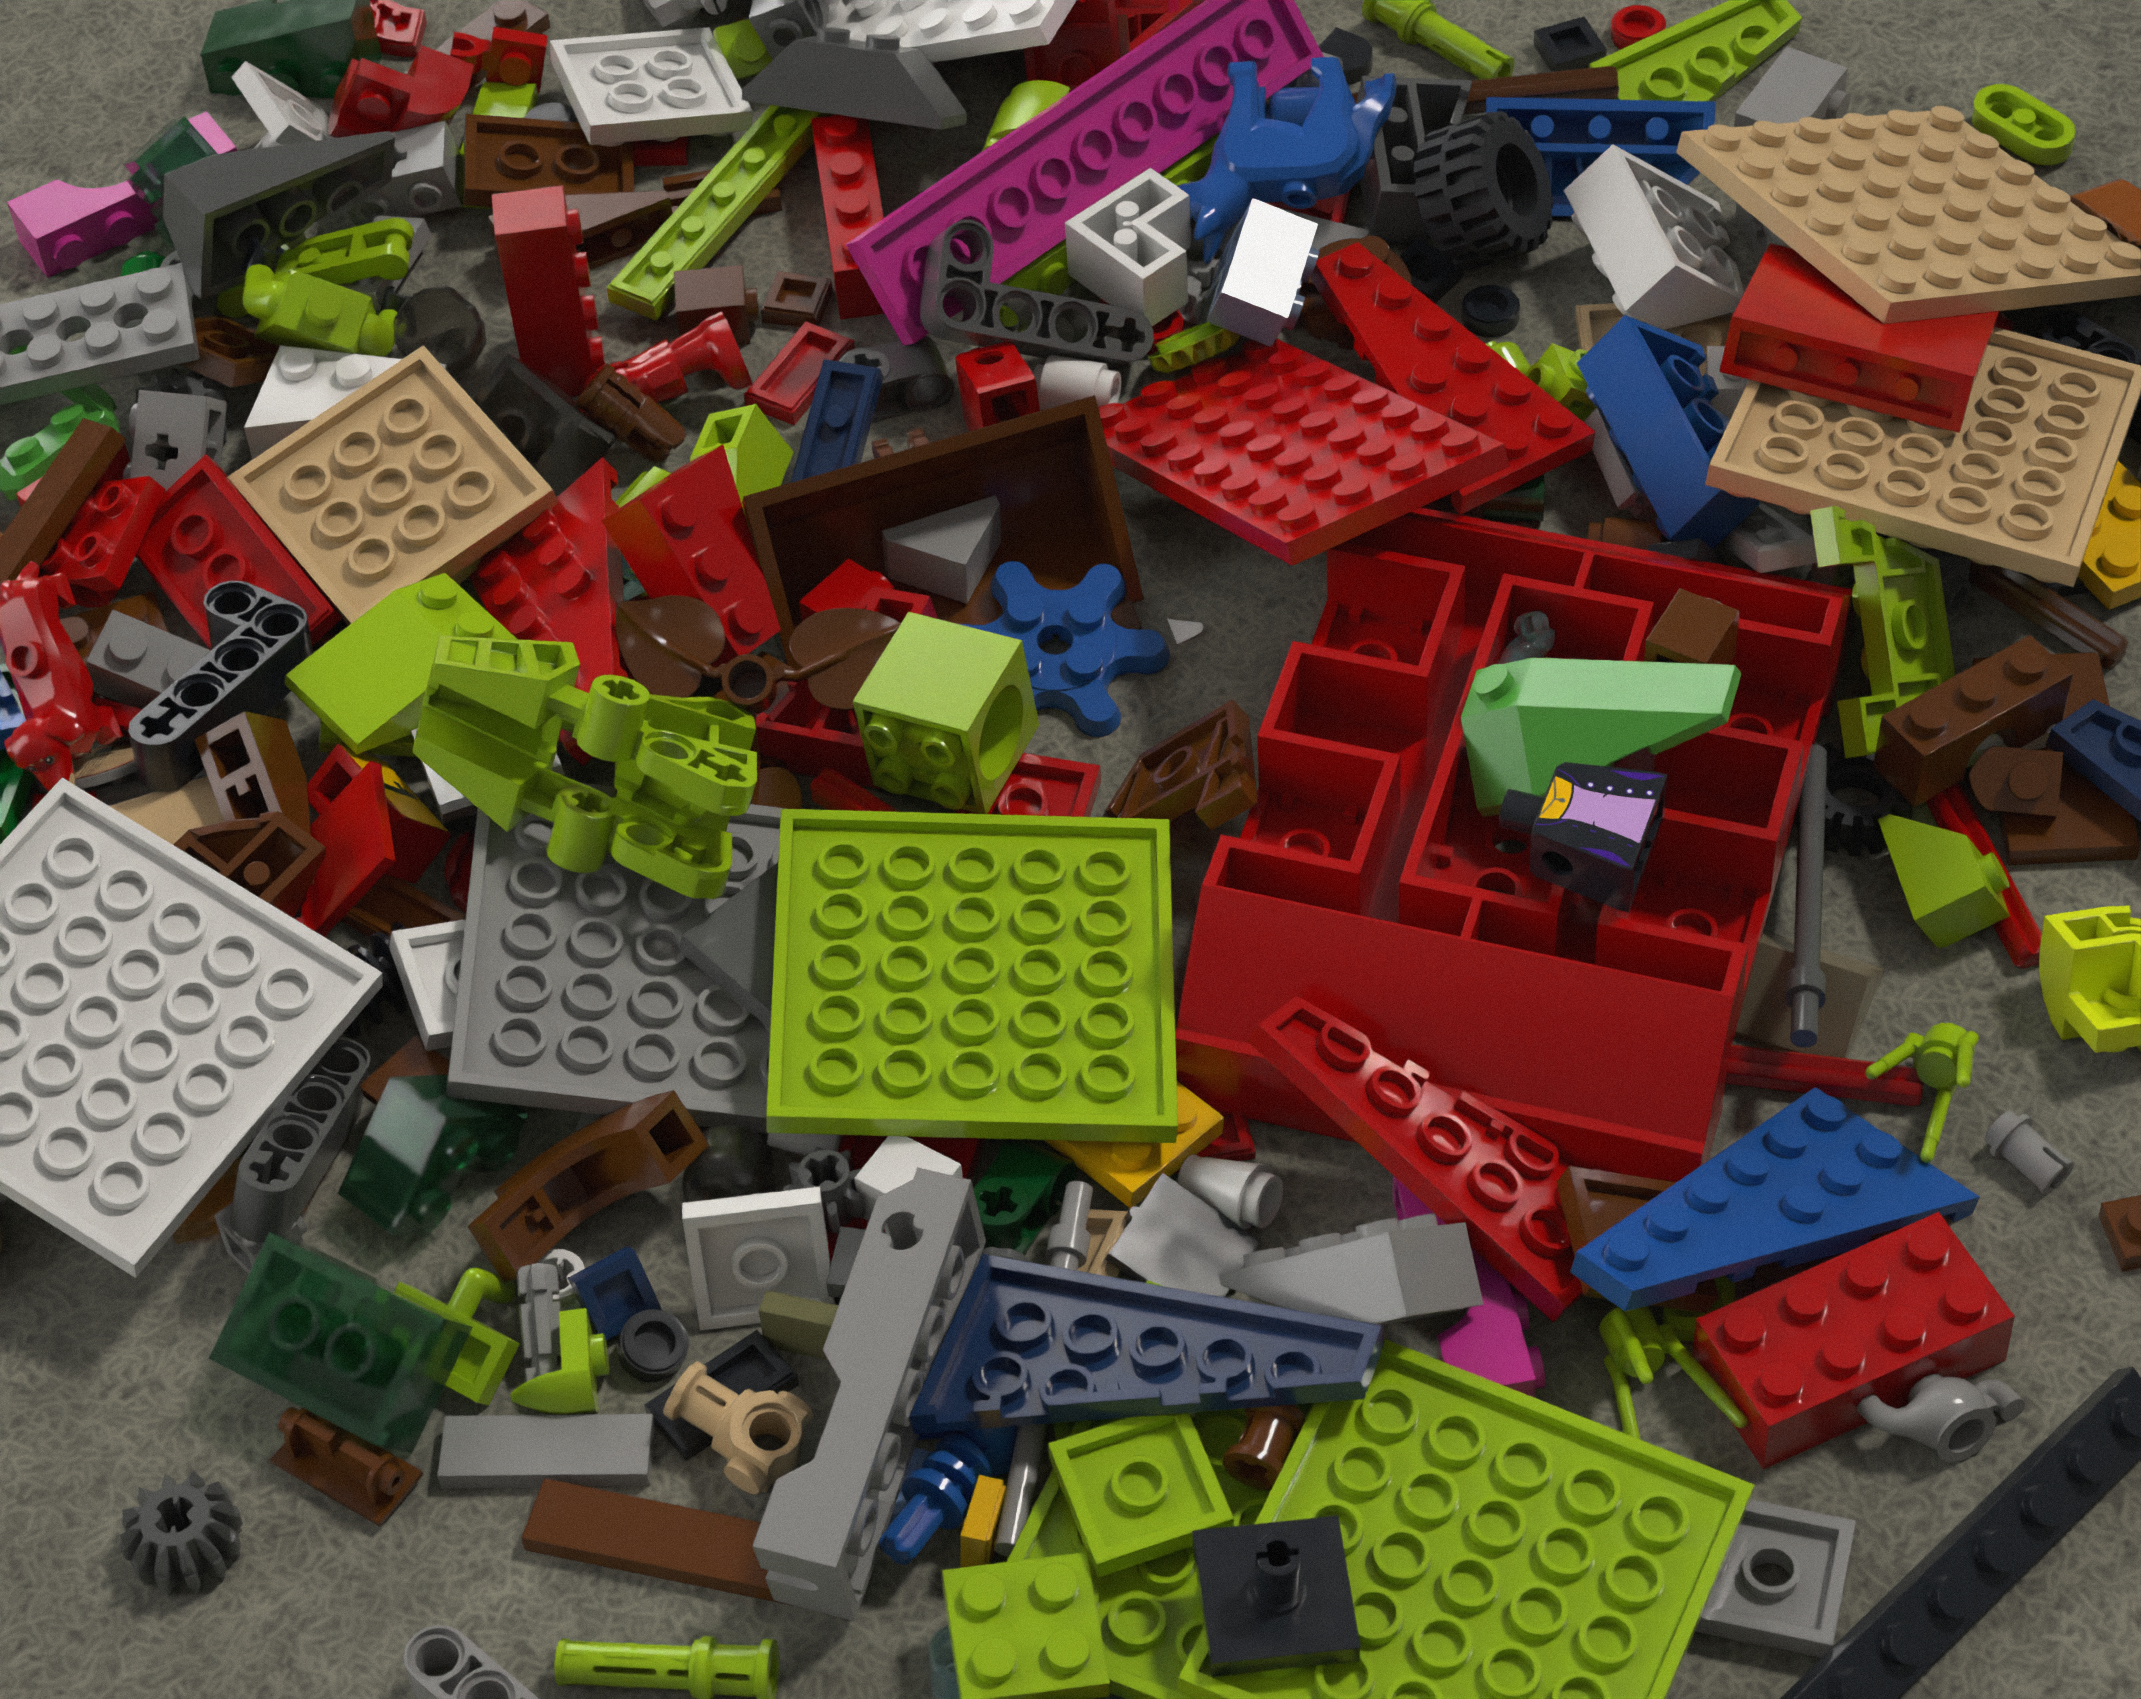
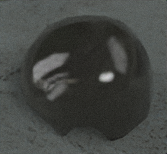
(444, 325)

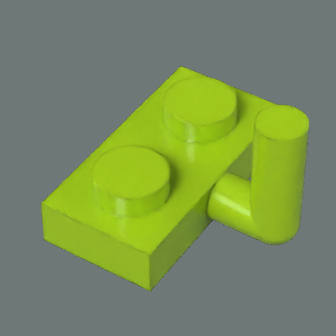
(486, 1351)

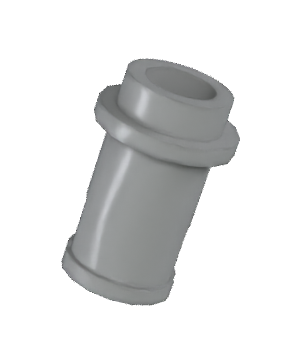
(2028, 1151)

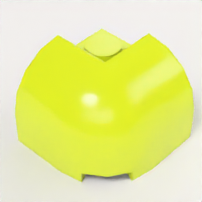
(2093, 976)

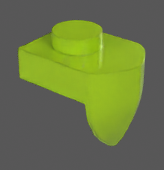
(575, 1386)

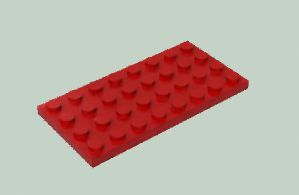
(1292, 449)

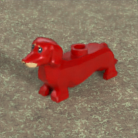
(48, 679)

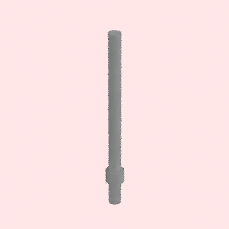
(1069, 1250)

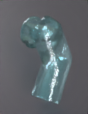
(1533, 638)

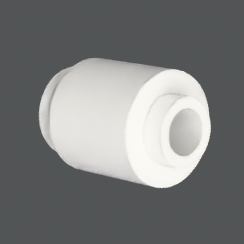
(1073, 379)

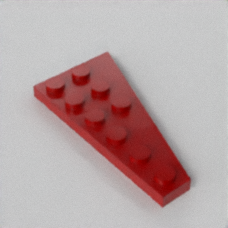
(1448, 370)
(563, 581)
(1446, 1150)

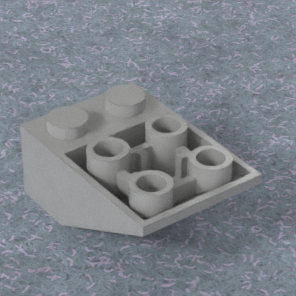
(1371, 1276)

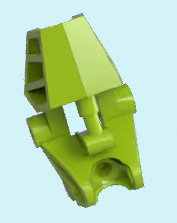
(678, 761)

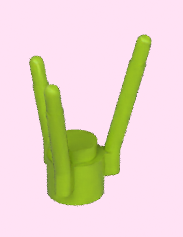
(1942, 1062)
(1638, 1350)

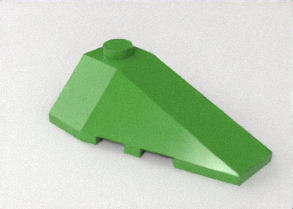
(1582, 711)

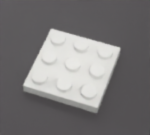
(650, 86)

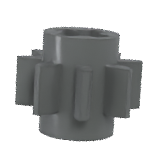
(837, 1185)

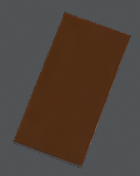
(2088, 820)

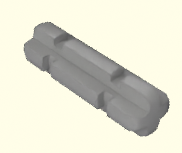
(539, 1318)

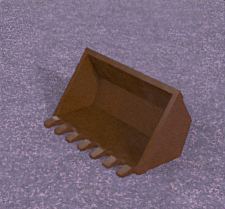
(1043, 467)

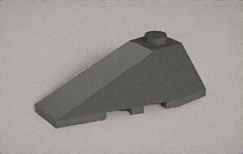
(268, 195)

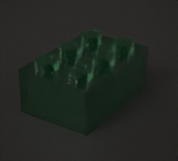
(340, 1343)

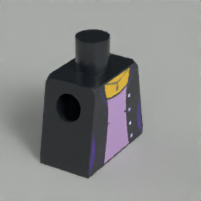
(1591, 829)

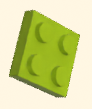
(1138, 1489)
(1026, 1630)

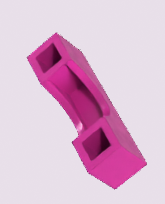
(72, 224)
(1491, 1335)

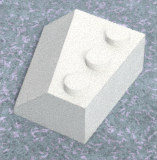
(1654, 241)

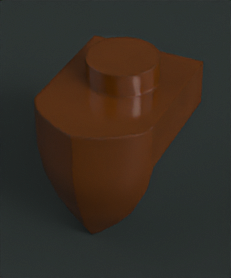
(2017, 781)

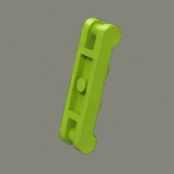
(340, 258)

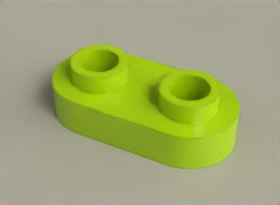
(2023, 124)

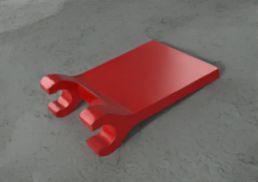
(357, 849)

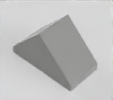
(945, 550)

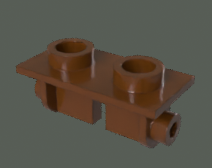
(343, 1465)

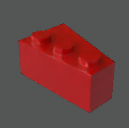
(696, 543)

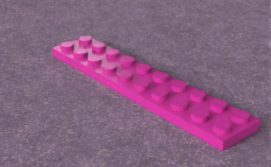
(1084, 147)

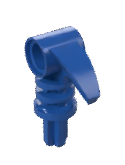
(945, 1485)

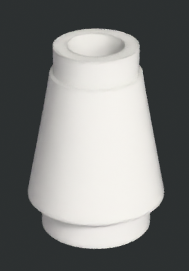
(1236, 1189)

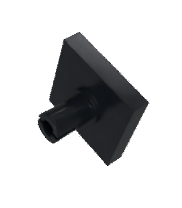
(1275, 1596)

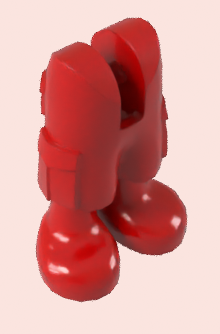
(662, 367)

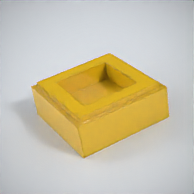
(982, 1522)

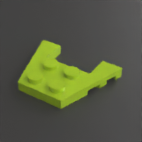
(1901, 619)

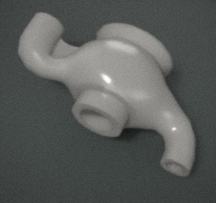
(1946, 1414)

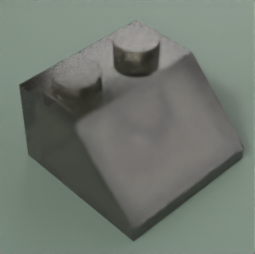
(543, 423)

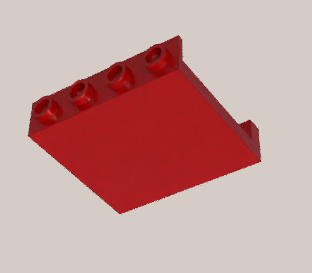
(1819, 341)

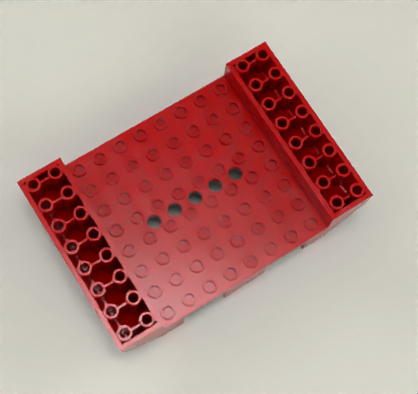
(1377, 871)

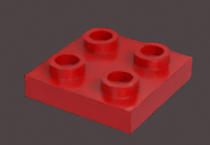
(104, 539)

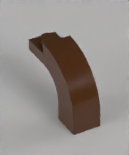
(583, 1173)

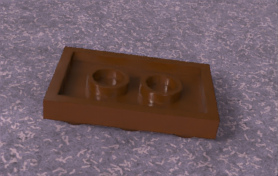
(536, 154)

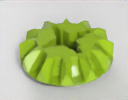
(1191, 347)

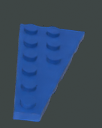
(1783, 1193)

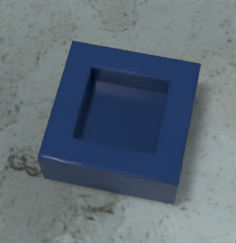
(614, 1291)

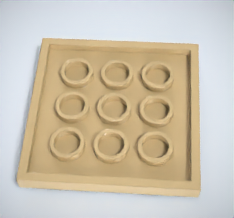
(393, 486)

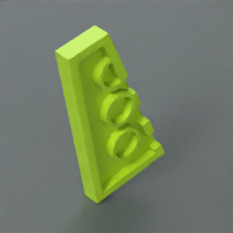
(1704, 53)

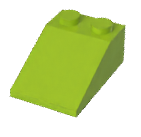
(377, 669)

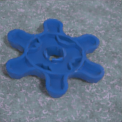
(1082, 618)

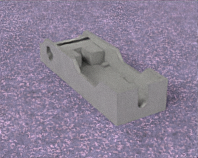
(888, 1328)

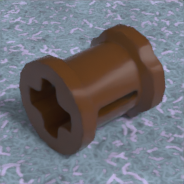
(1263, 1445)

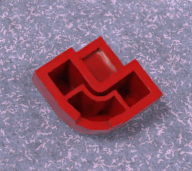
(383, 99)

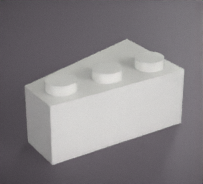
(304, 386)

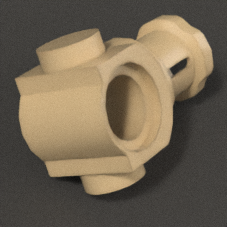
(737, 1420)

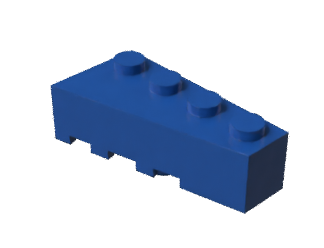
(1664, 426)

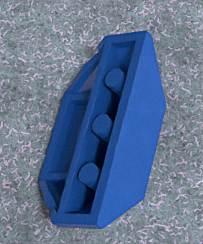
(1581, 130)

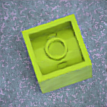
(946, 713)

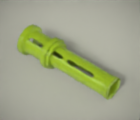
(1419, 23)
(702, 1668)

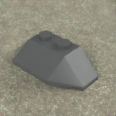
(858, 80)

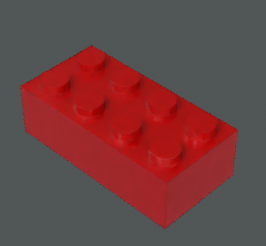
(1849, 1330)

